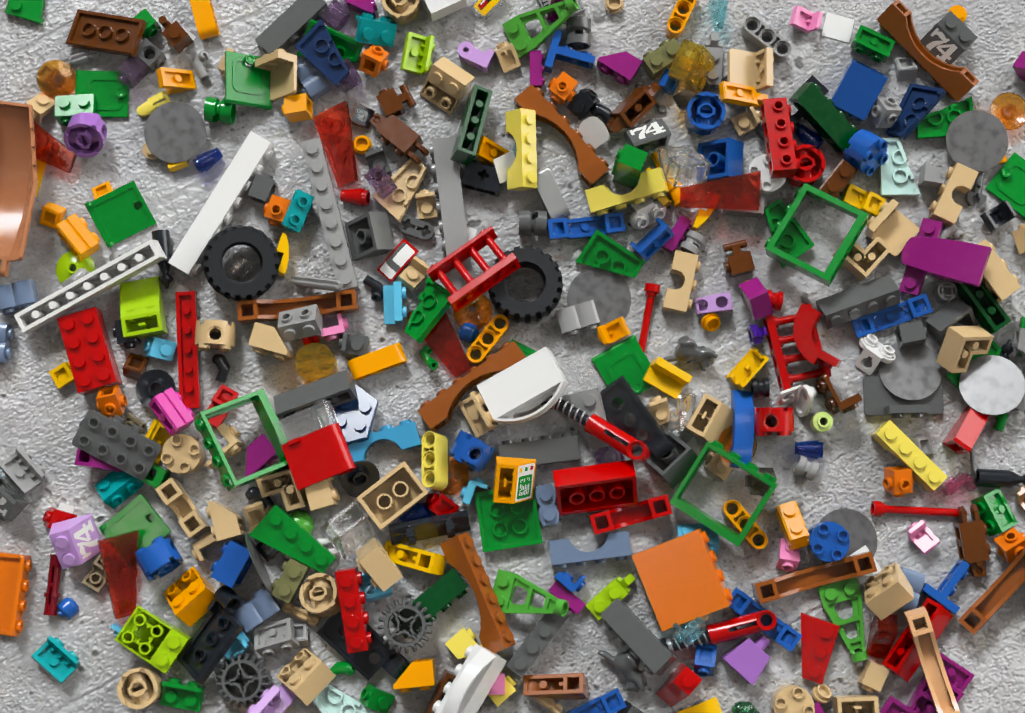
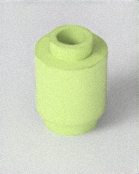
(815, 423)

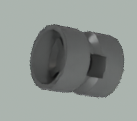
(578, 30)
(532, 222)

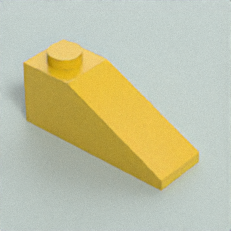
(416, 558)

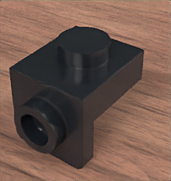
(583, 103)
(998, 215)
(126, 342)

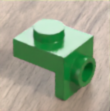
(376, 698)

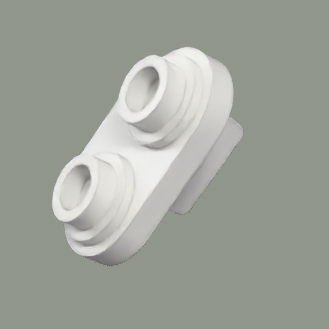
(646, 213)
(875, 350)
(801, 396)

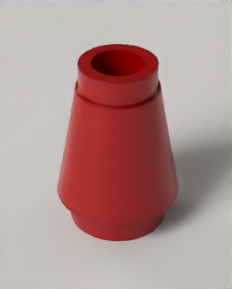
(356, 196)

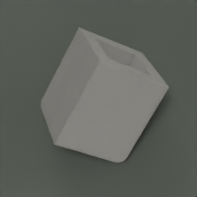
(930, 176)

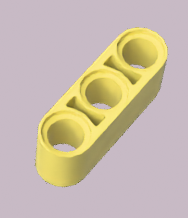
(434, 461)

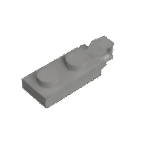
(715, 75)

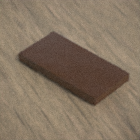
(106, 33)

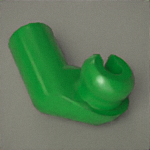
(428, 361)
(1000, 421)
(342, 668)

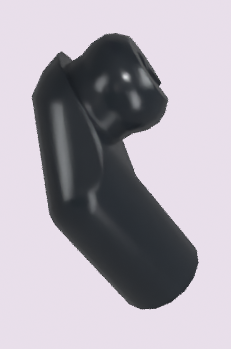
(599, 109)
(376, 288)
(223, 367)
(254, 493)

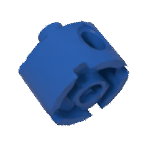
(704, 113)
(866, 152)
(464, 444)
(828, 541)
(158, 558)

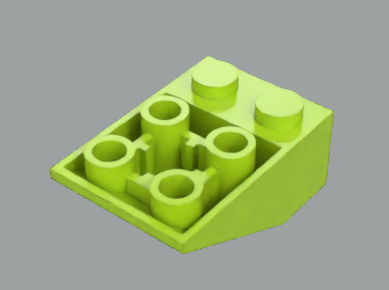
(142, 308)
(153, 639)

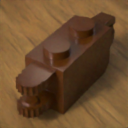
(633, 108)
(399, 136)
(972, 541)

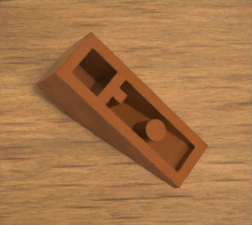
(556, 686)

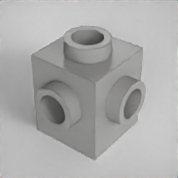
(884, 112)

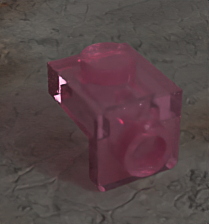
(954, 483)

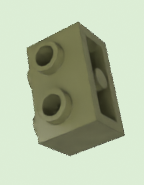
(656, 61)
(290, 581)

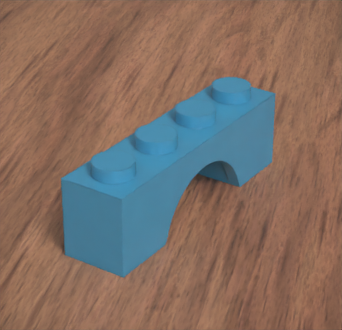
(404, 435)

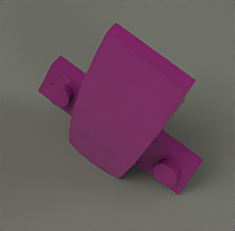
(941, 259)
(921, 698)

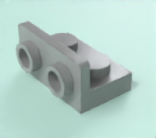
(275, 638)

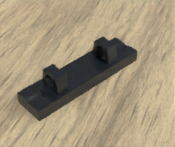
(429, 527)

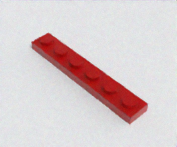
(187, 352)

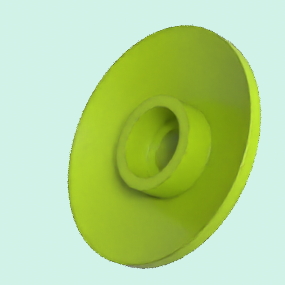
(64, 264)

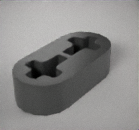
(414, 232)

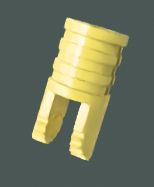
(149, 106)

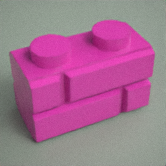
(171, 411)

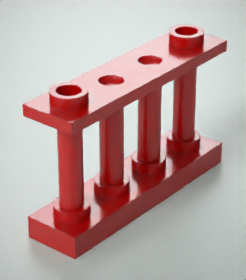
(480, 284)
(781, 361)

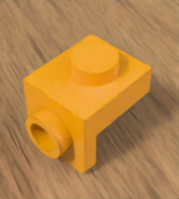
(613, 331)

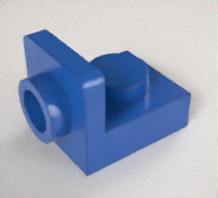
(566, 580)
(705, 660)

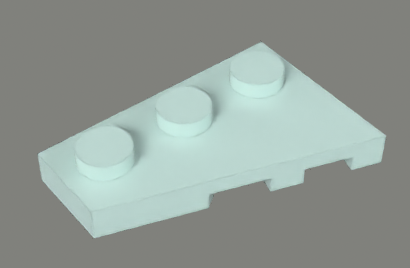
(895, 175)
(335, 701)

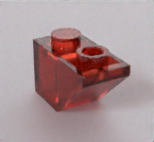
(882, 636)

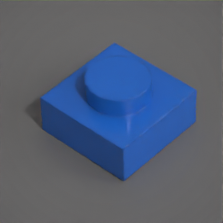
(667, 83)

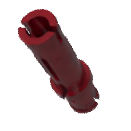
(52, 593)

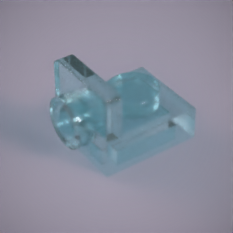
(720, 11)
(692, 631)

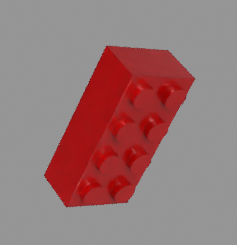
(89, 350)
(595, 487)

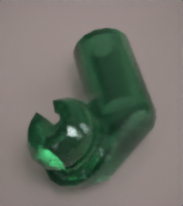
(744, 707)

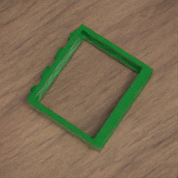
(823, 277)
(267, 417)
(706, 519)

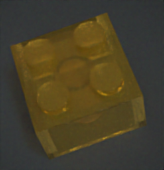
(691, 66)

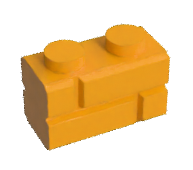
(77, 237)
(792, 525)

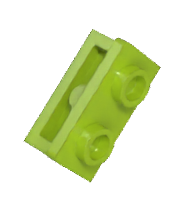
(417, 54)

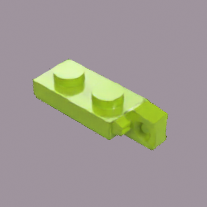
(615, 589)

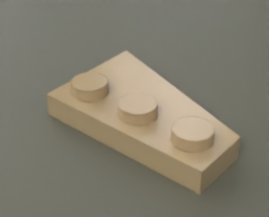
(408, 181)

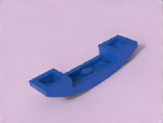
(585, 227)
(892, 316)
(742, 425)
(781, 633)
(606, 703)

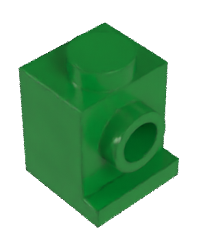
(161, 476)

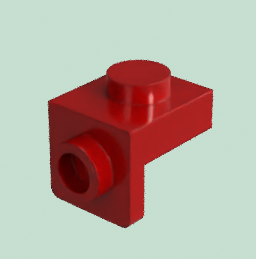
(55, 515)

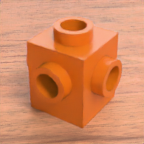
(374, 61)
(562, 88)
(276, 210)
(111, 401)
(898, 480)
(1010, 544)

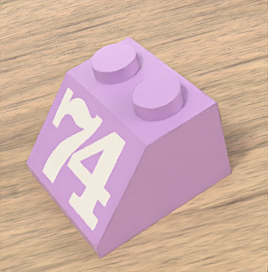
(75, 540)

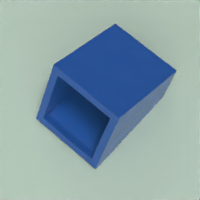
(858, 90)

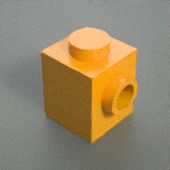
(298, 108)

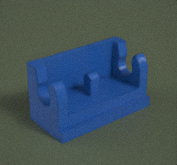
(653, 240)

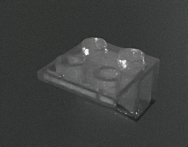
(683, 165)
(349, 529)

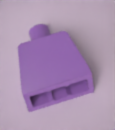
(748, 658)

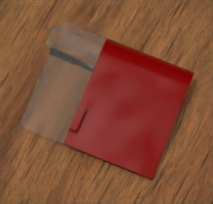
(314, 444)

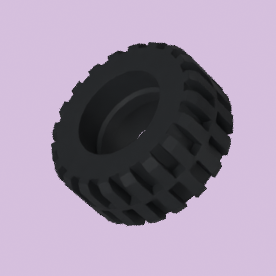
(241, 236)
(545, 302)

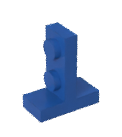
(566, 54)
(947, 587)

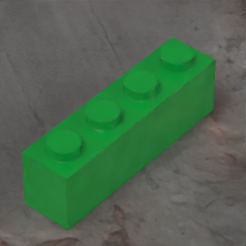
(628, 166)

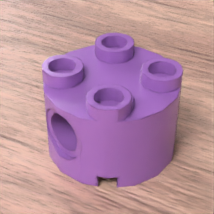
(85, 134)

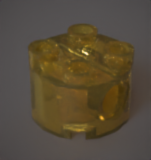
(315, 362)

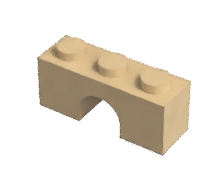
(944, 208)
(685, 266)
(179, 501)

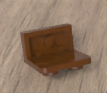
(832, 401)

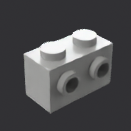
(300, 323)

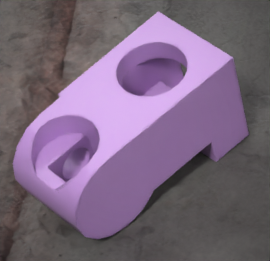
(476, 57)
(714, 303)

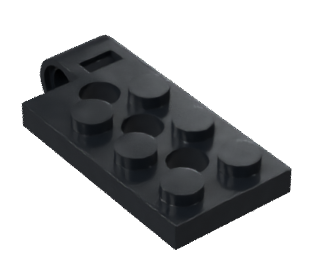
(656, 439)
(223, 606)
(390, 660)

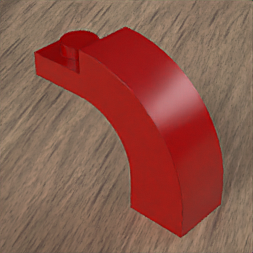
(804, 337)

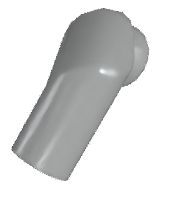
(200, 63)
(952, 232)
(77, 275)

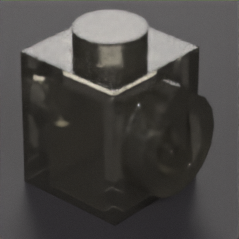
(756, 486)

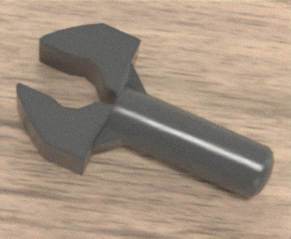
(976, 191)

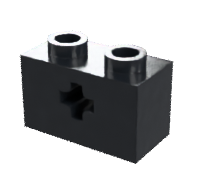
(472, 178)

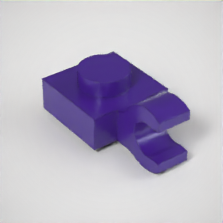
(756, 334)

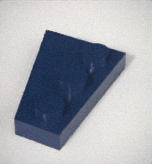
(322, 52)
(915, 107)

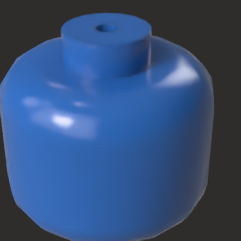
(468, 332)
(67, 608)

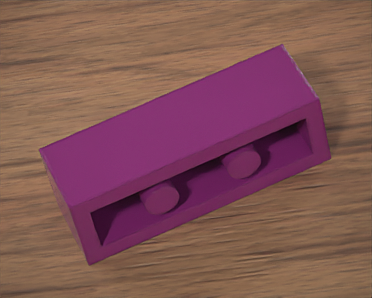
(536, 68)
(679, 229)
(561, 592)

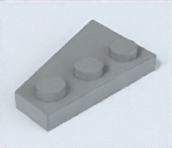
(591, 403)

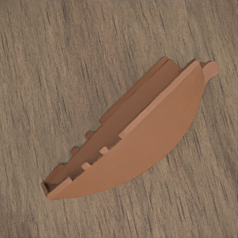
(17, 180)

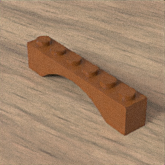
(899, 23)
(590, 166)
(268, 309)
(440, 409)
(463, 556)
(814, 576)
(995, 596)

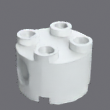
(767, 186)

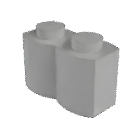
(578, 317)

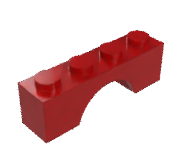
(630, 515)

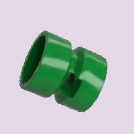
(218, 110)

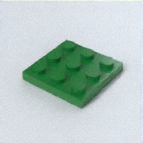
(507, 524)

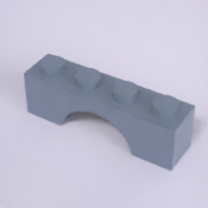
(615, 545)

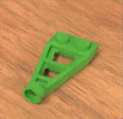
(519, 35)
(505, 588)
(838, 592)

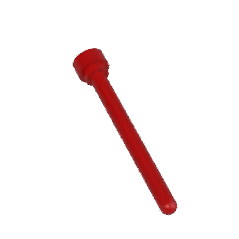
(651, 292)
(878, 509)

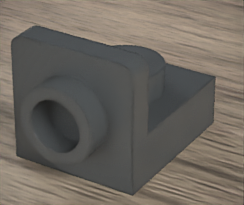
(376, 156)
(353, 344)

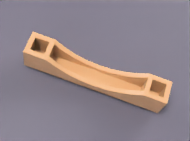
(931, 660)

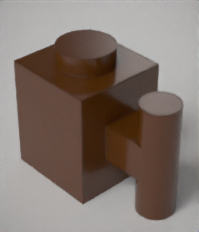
(175, 34)
(392, 104)
(739, 262)

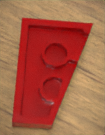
(816, 646)

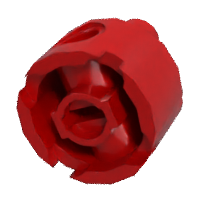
(810, 166)
(784, 418)

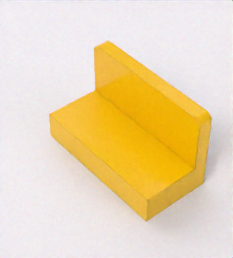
(666, 377)

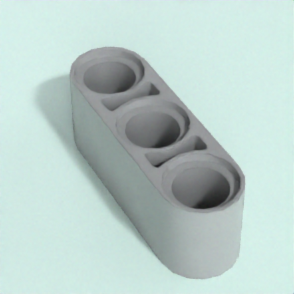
(762, 30)
(550, 195)

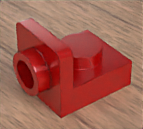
(440, 503)

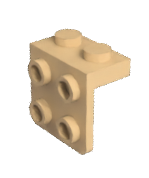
(751, 68)
(282, 72)
(891, 227)
(477, 414)
(232, 435)

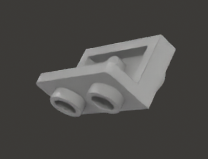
(23, 471)

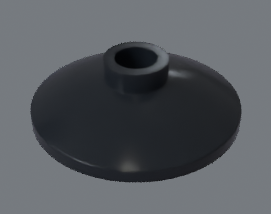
(151, 379)
(356, 486)

